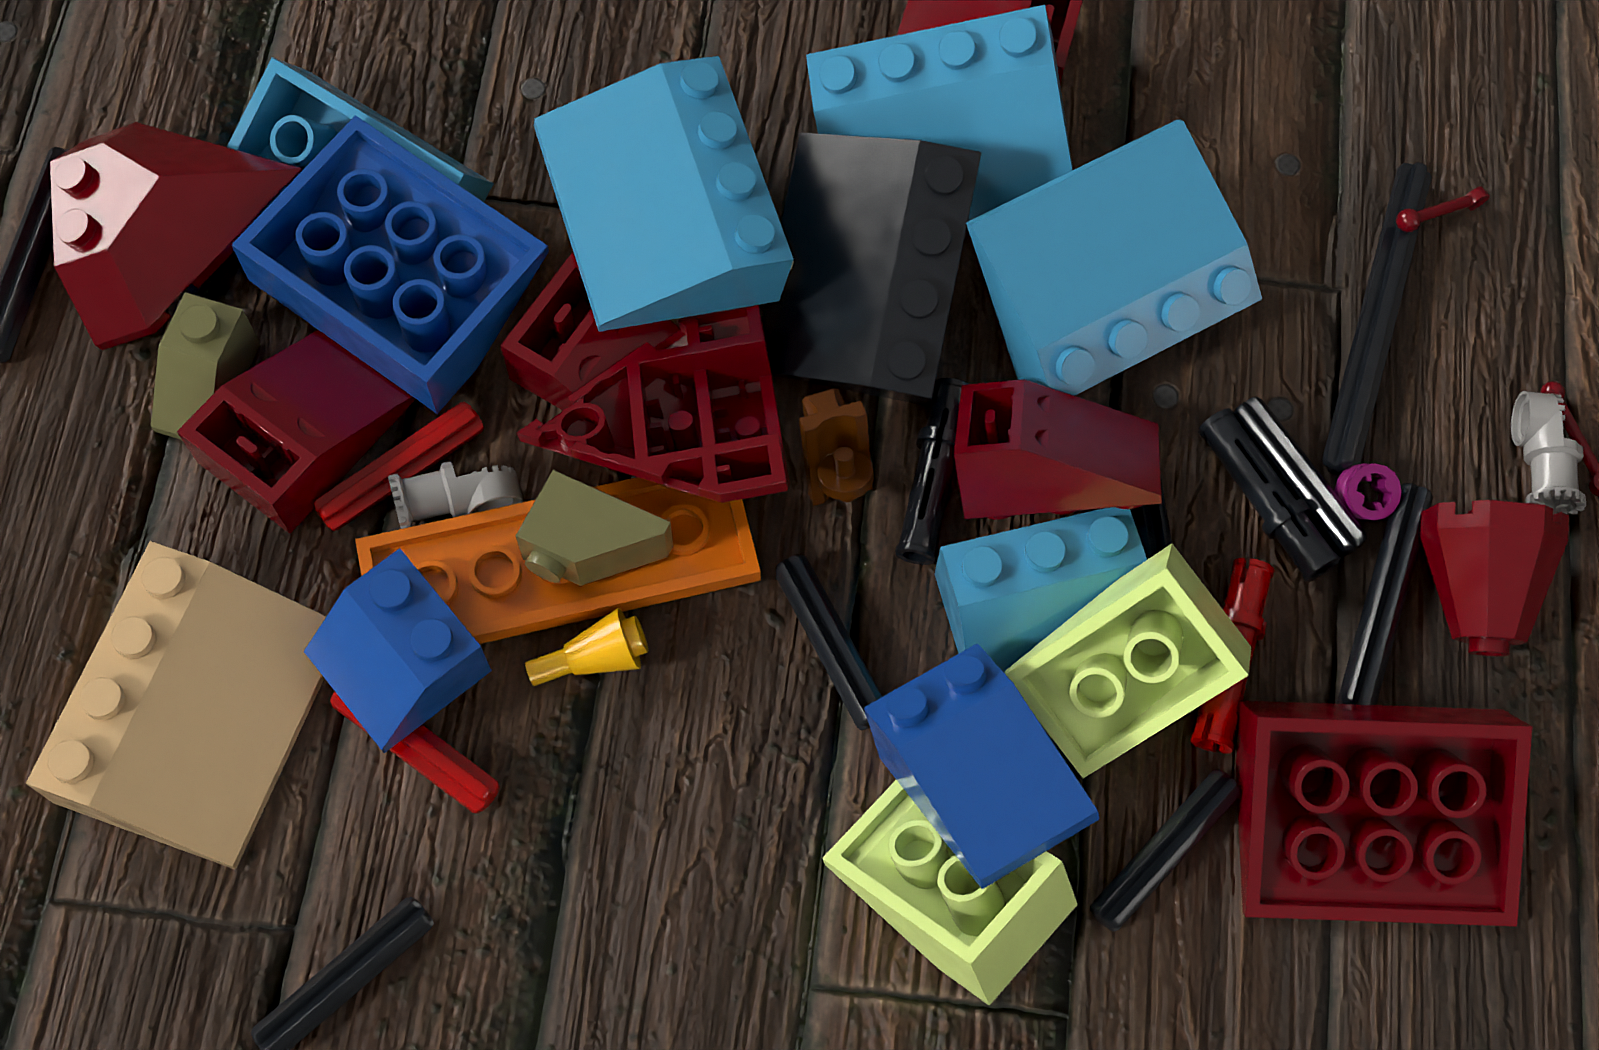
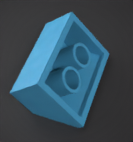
(1032, 579)

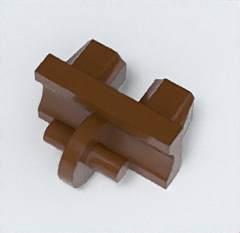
(835, 448)

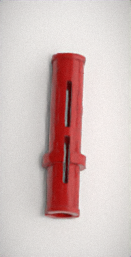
(1245, 608)

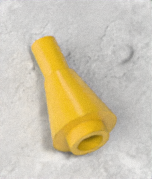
(604, 647)

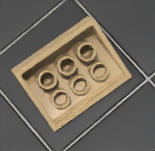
(185, 708)

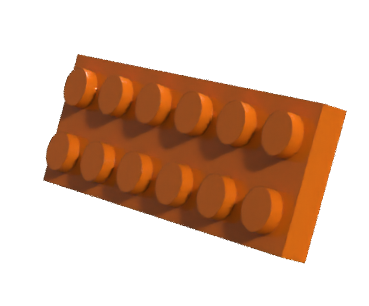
(485, 581)

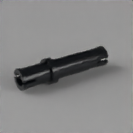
(934, 467)
(1281, 512)

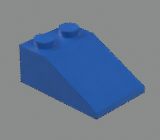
(979, 765)

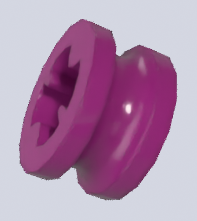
(1383, 481)

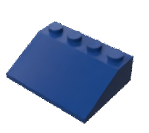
(392, 262)

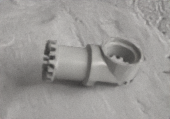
(1552, 458)
(444, 493)

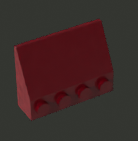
(1381, 812)

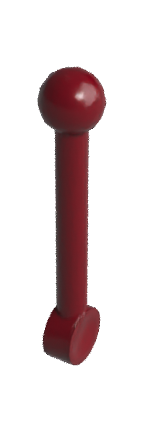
(1410, 219)
(1575, 434)

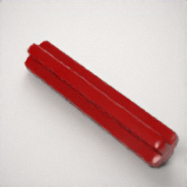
(406, 459)
(440, 764)

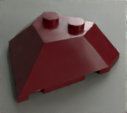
(147, 218)
(682, 412)

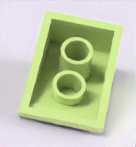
(1131, 662)
(933, 901)

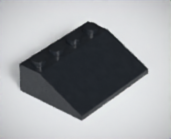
(873, 265)

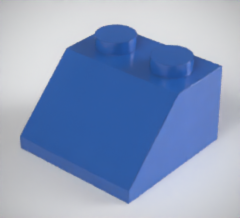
(395, 651)

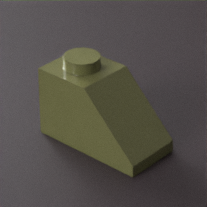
(197, 355)
(588, 534)

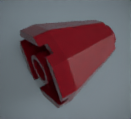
(1493, 568)

